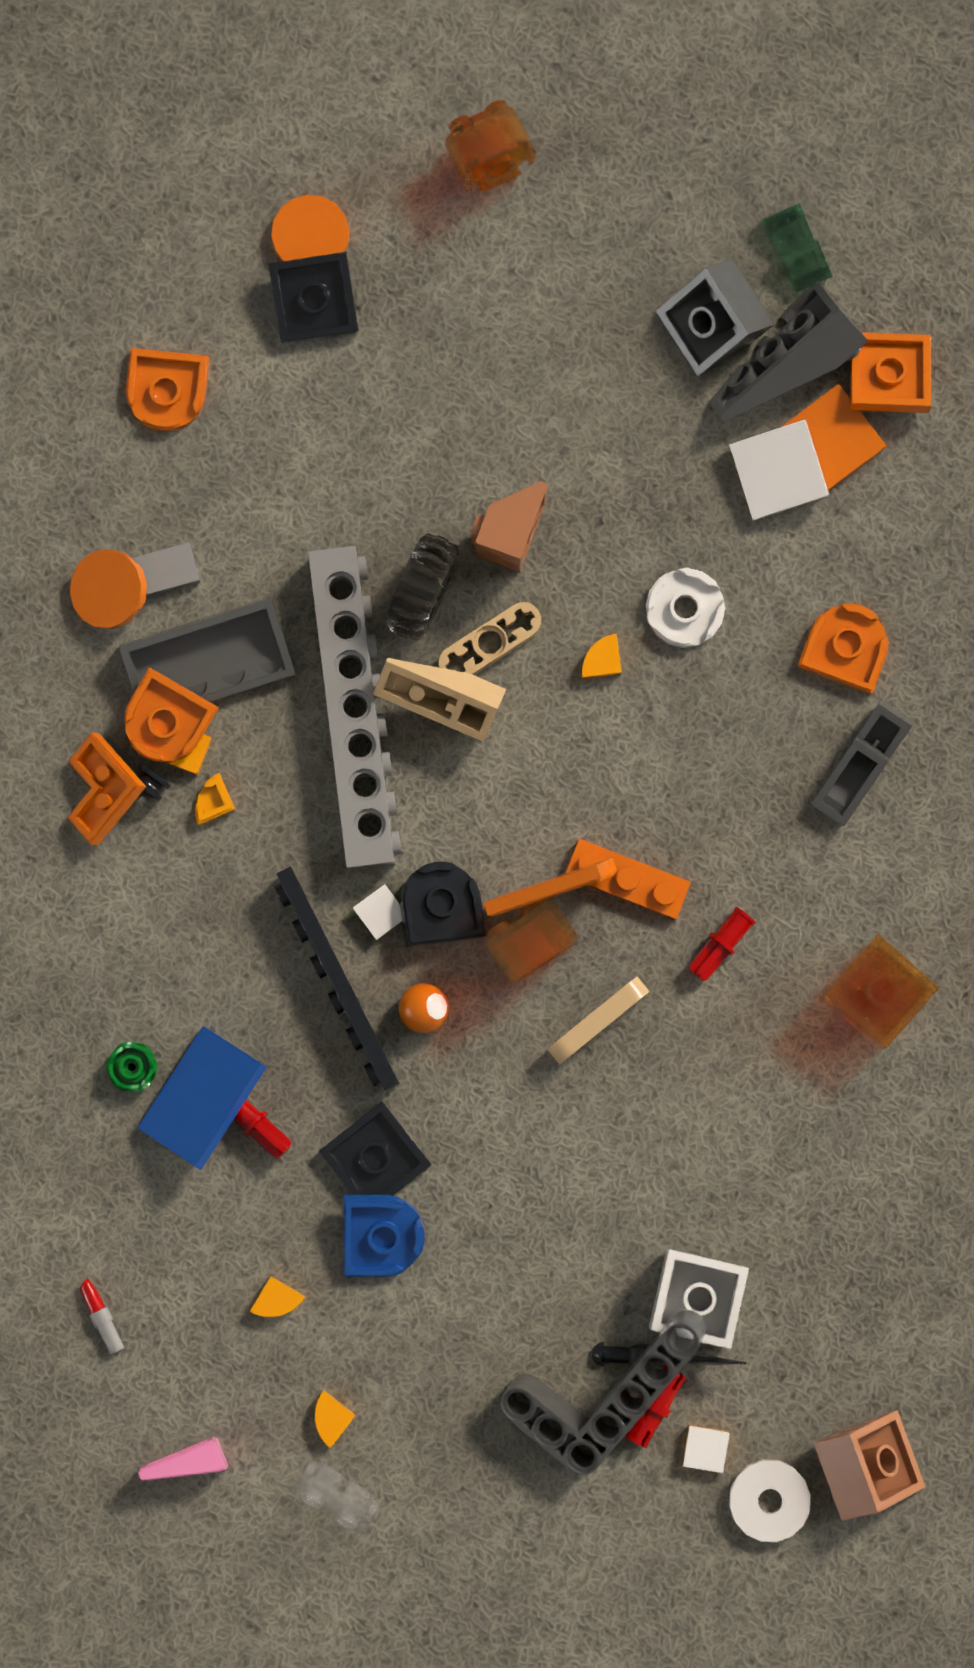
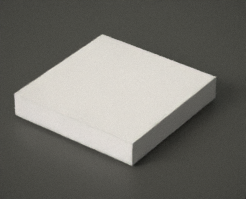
(779, 470)

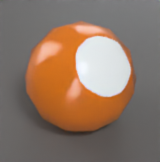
(423, 1008)

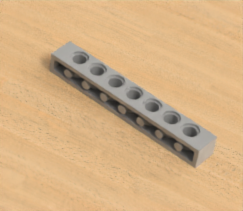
(326, 570)

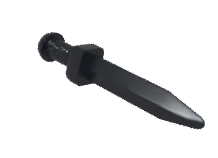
(629, 1355)

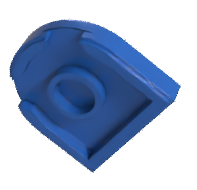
(380, 1235)

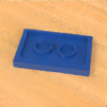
(202, 1097)

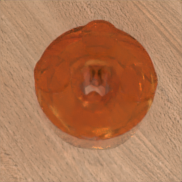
(489, 146)

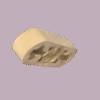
(519, 634)
(598, 1020)

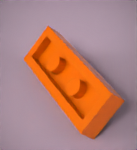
(634, 880)

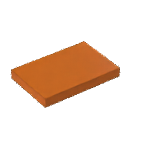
(550, 887)

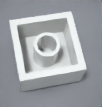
(702, 1286)

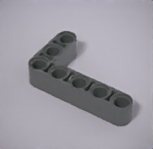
(617, 1403)

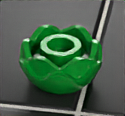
(118, 1067)

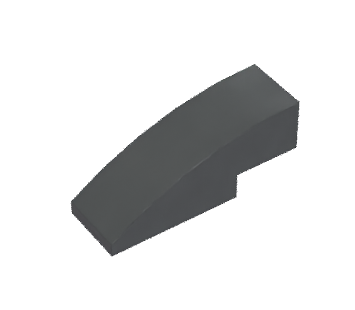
(862, 762)

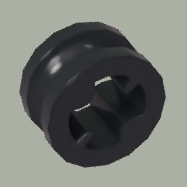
(153, 783)

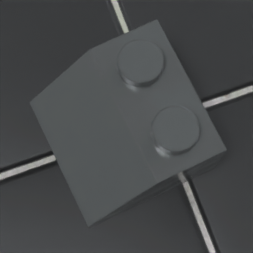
(714, 316)

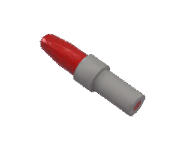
(101, 1317)

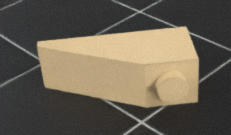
(442, 695)

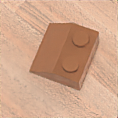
(509, 527)
(869, 1466)

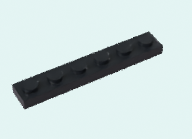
(327, 964)

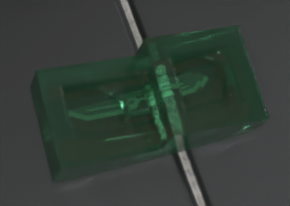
(796, 247)

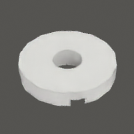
(685, 631)
(769, 1525)

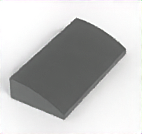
(216, 652)

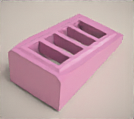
(194, 1460)

